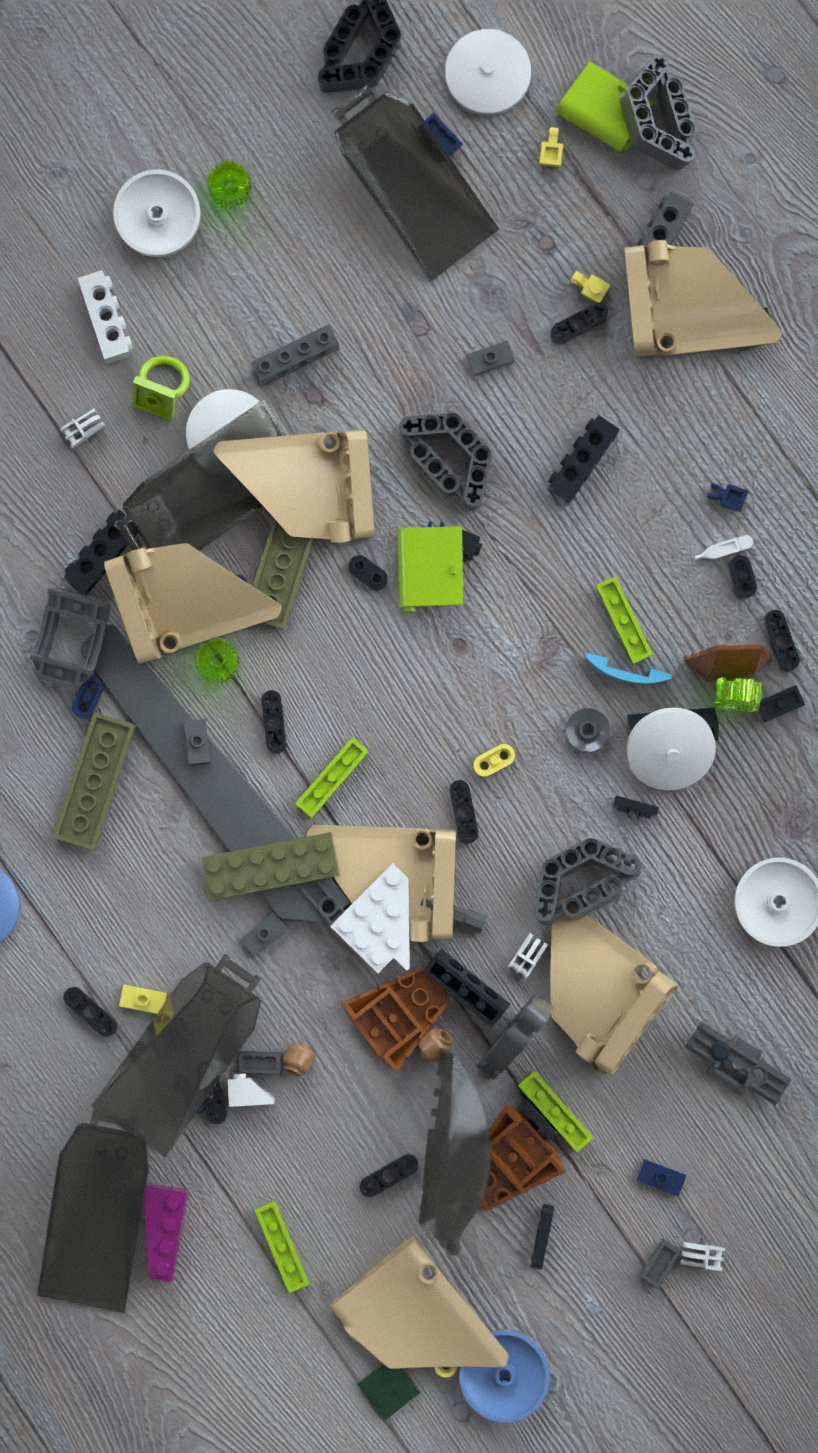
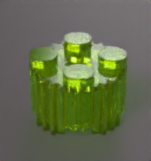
(229, 196)
(209, 651)
(739, 694)

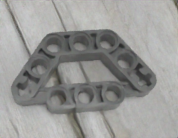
(677, 150)
(415, 440)
(580, 899)
(515, 1037)

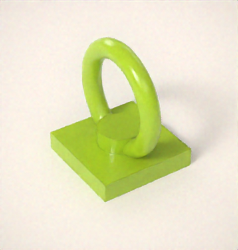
(155, 397)

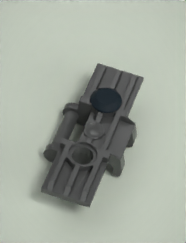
(741, 1056)

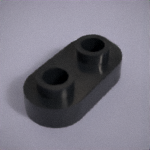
(367, 573)
(742, 577)

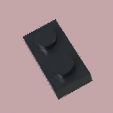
(780, 703)
(625, 805)
(544, 1126)

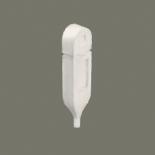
(727, 548)

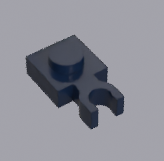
(731, 498)

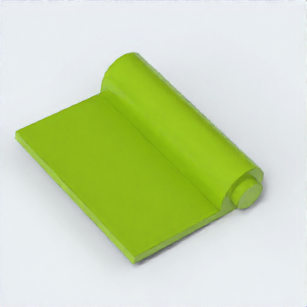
(596, 108)
(430, 567)

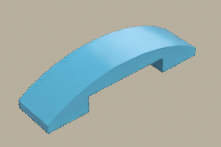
(599, 663)

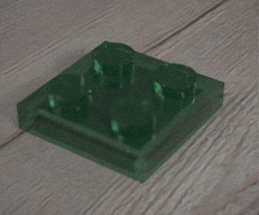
(388, 1389)

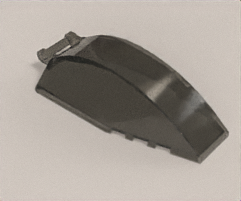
(455, 1156)

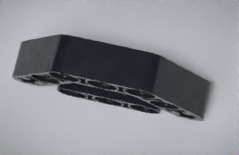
(332, 64)

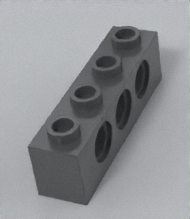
(674, 206)
(295, 355)

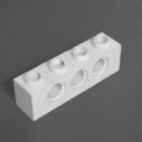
(90, 286)

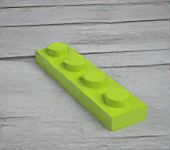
(624, 620)
(332, 777)
(555, 1111)
(282, 1246)

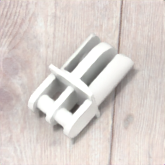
(86, 425)
(519, 968)
(704, 1256)

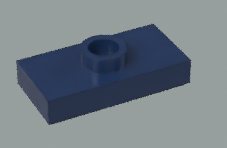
(444, 134)
(661, 1177)

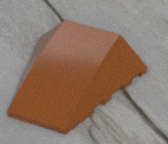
(729, 661)
(397, 1015)
(518, 1158)

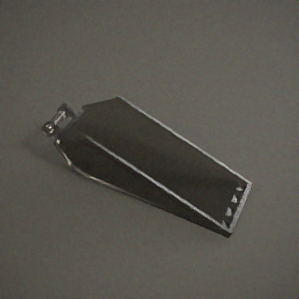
(412, 180)
(196, 493)
(181, 1055)
(95, 1217)

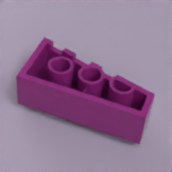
(164, 1224)

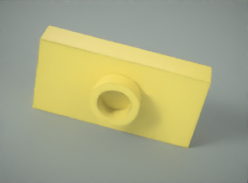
(142, 999)

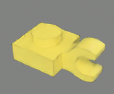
(551, 151)
(593, 288)

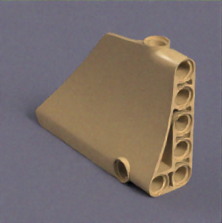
(690, 301)
(305, 484)
(182, 597)
(369, 850)
(601, 990)
(415, 1317)

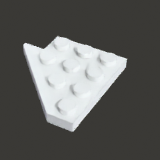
(379, 921)

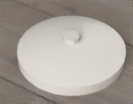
(487, 72)
(157, 213)
(215, 412)
(671, 749)
(777, 902)

